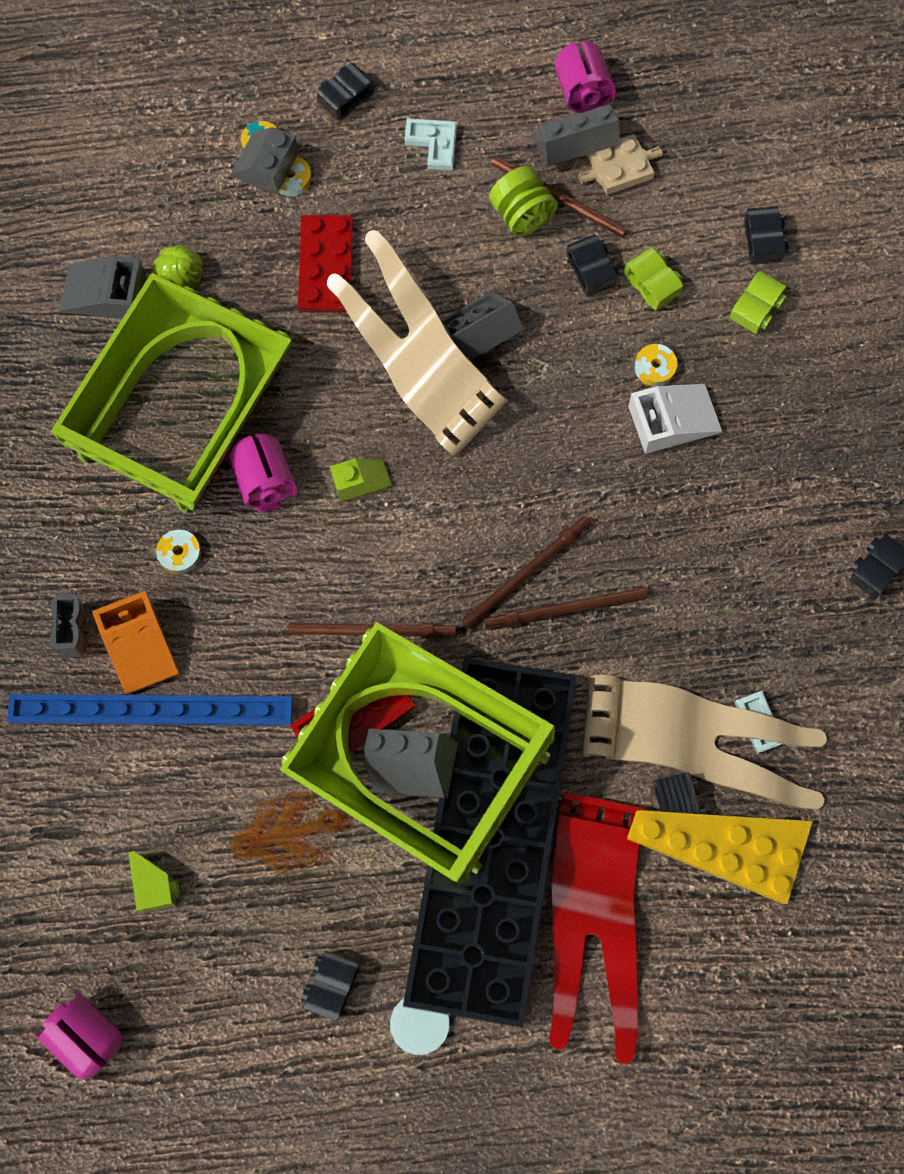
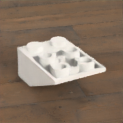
(673, 415)

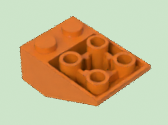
(135, 642)

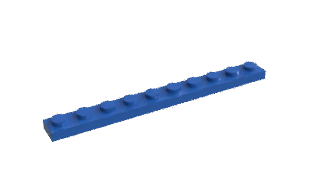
(150, 710)

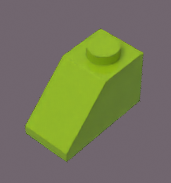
(359, 477)
(151, 885)

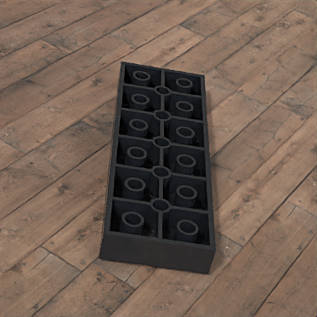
(481, 934)

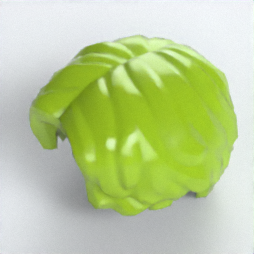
(180, 265)

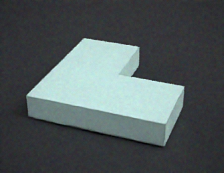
(438, 136)

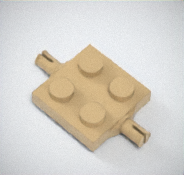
(621, 165)

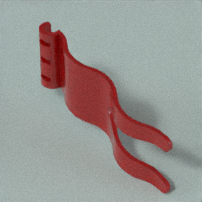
(595, 897)

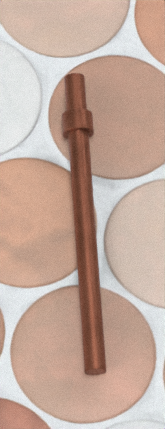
(569, 202)
(566, 538)
(513, 618)
(426, 630)

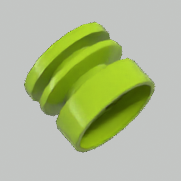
(523, 201)

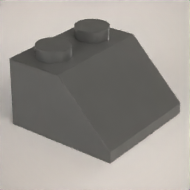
(267, 159)

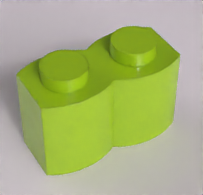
(653, 278)
(758, 302)

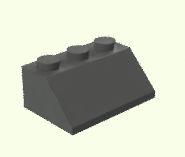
(577, 135)
(483, 325)
(410, 762)

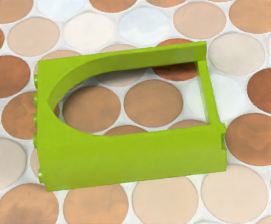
(153, 324)
(393, 667)

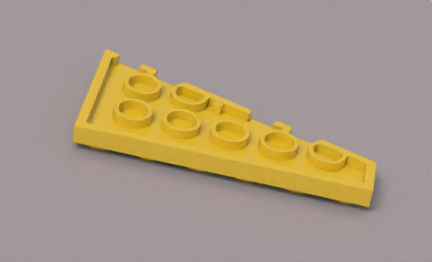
(741, 850)

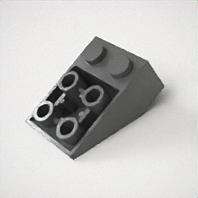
(102, 286)

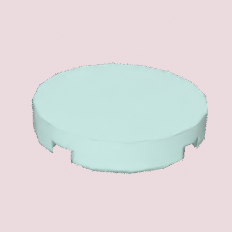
(418, 1030)

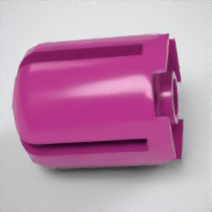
(584, 77)
(262, 472)
(77, 1034)

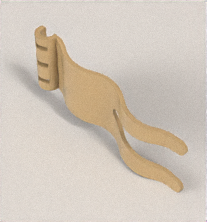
(427, 364)
(680, 730)

